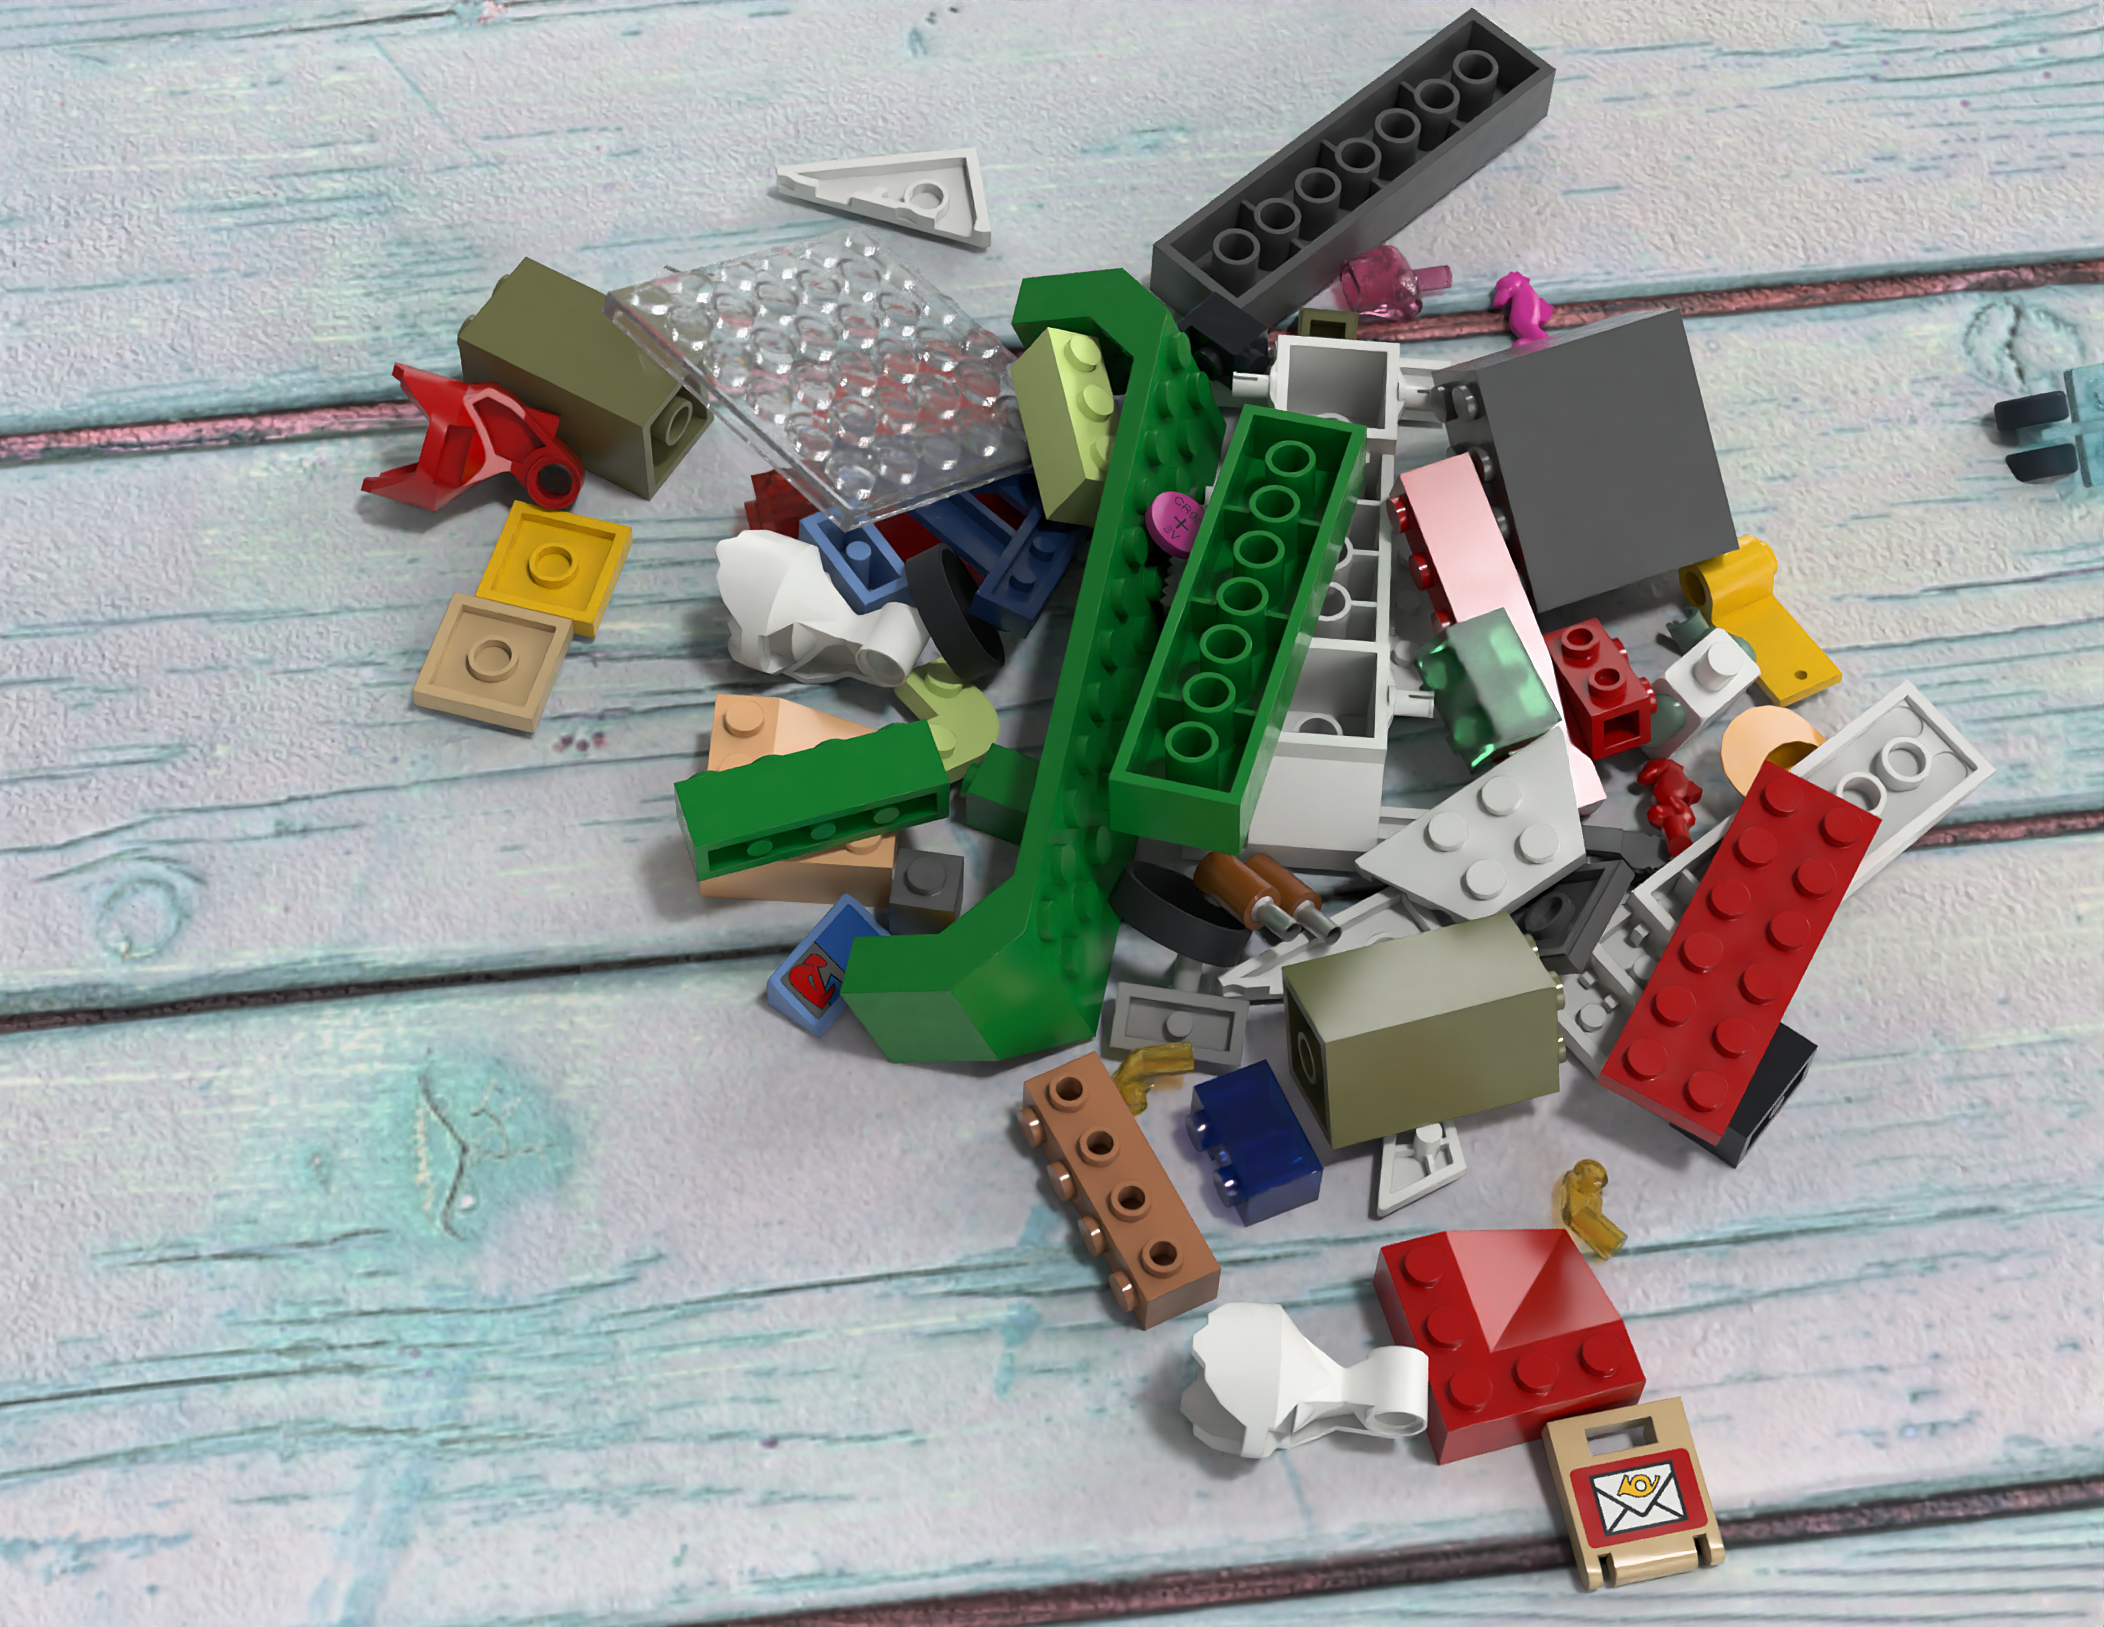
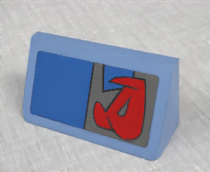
(811, 977)

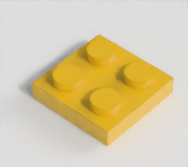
(557, 564)

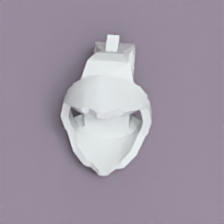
(800, 625)
(1275, 1389)

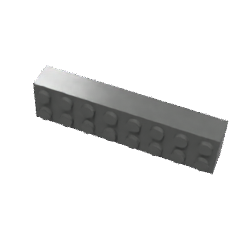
(1357, 174)

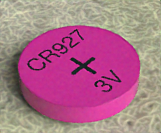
(1174, 523)

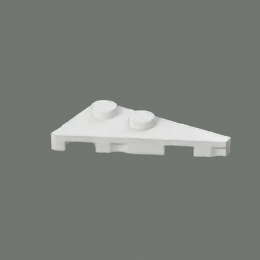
(916, 190)
(1368, 922)

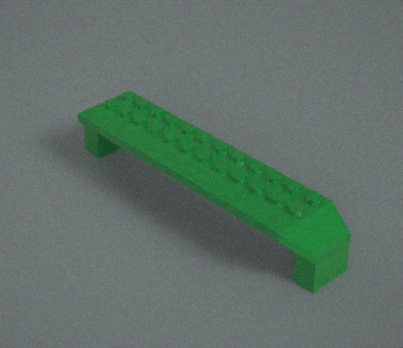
(1039, 949)

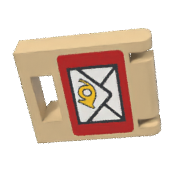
(1636, 1501)

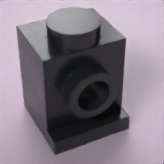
(1225, 340)

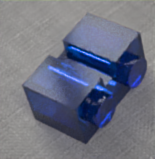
(1256, 1142)

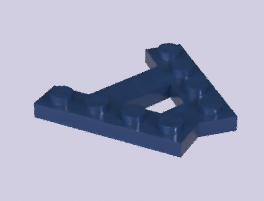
(1019, 565)

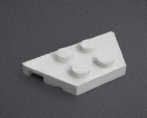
(1490, 840)

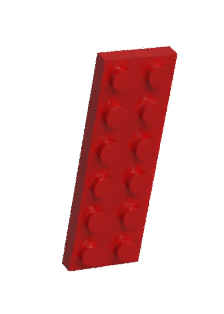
(1739, 953)

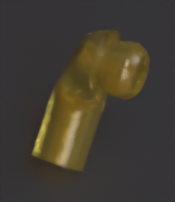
(1145, 1066)

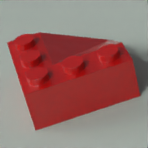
(1508, 1334)

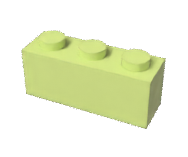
(1067, 422)

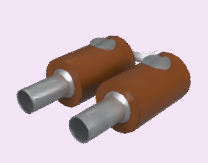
(1264, 895)

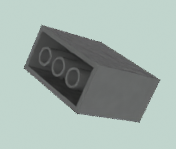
(1592, 454)

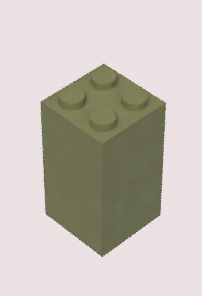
(566, 357)
(1423, 1029)

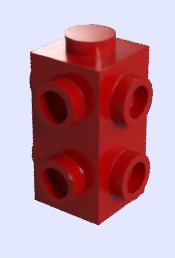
(1601, 688)

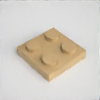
(493, 662)

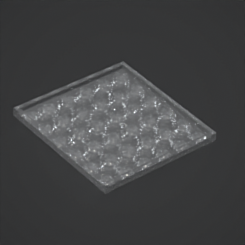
(838, 371)

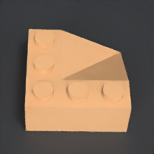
(763, 726)

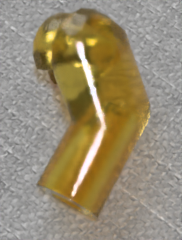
(1582, 1208)

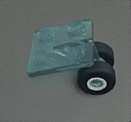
(2033, 421)

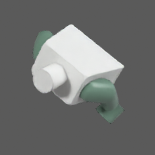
(1698, 685)

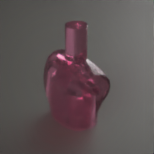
(1386, 285)

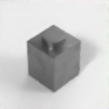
(925, 892)

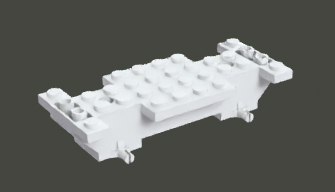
(1359, 671)

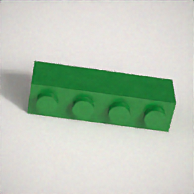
(812, 799)

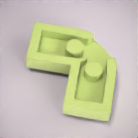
(956, 712)

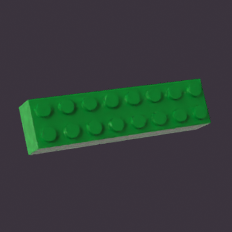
(1238, 631)

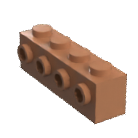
(1119, 1191)

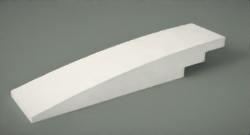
(1890, 761)

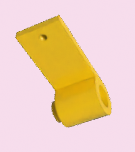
(1738, 596)

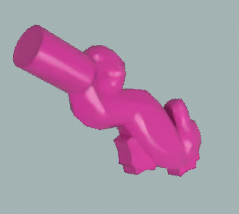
(1527, 310)

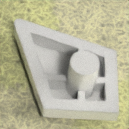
(1418, 1164)

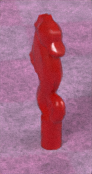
(1671, 802)

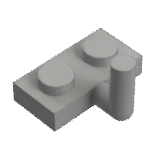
(1181, 1014)

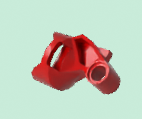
(474, 436)

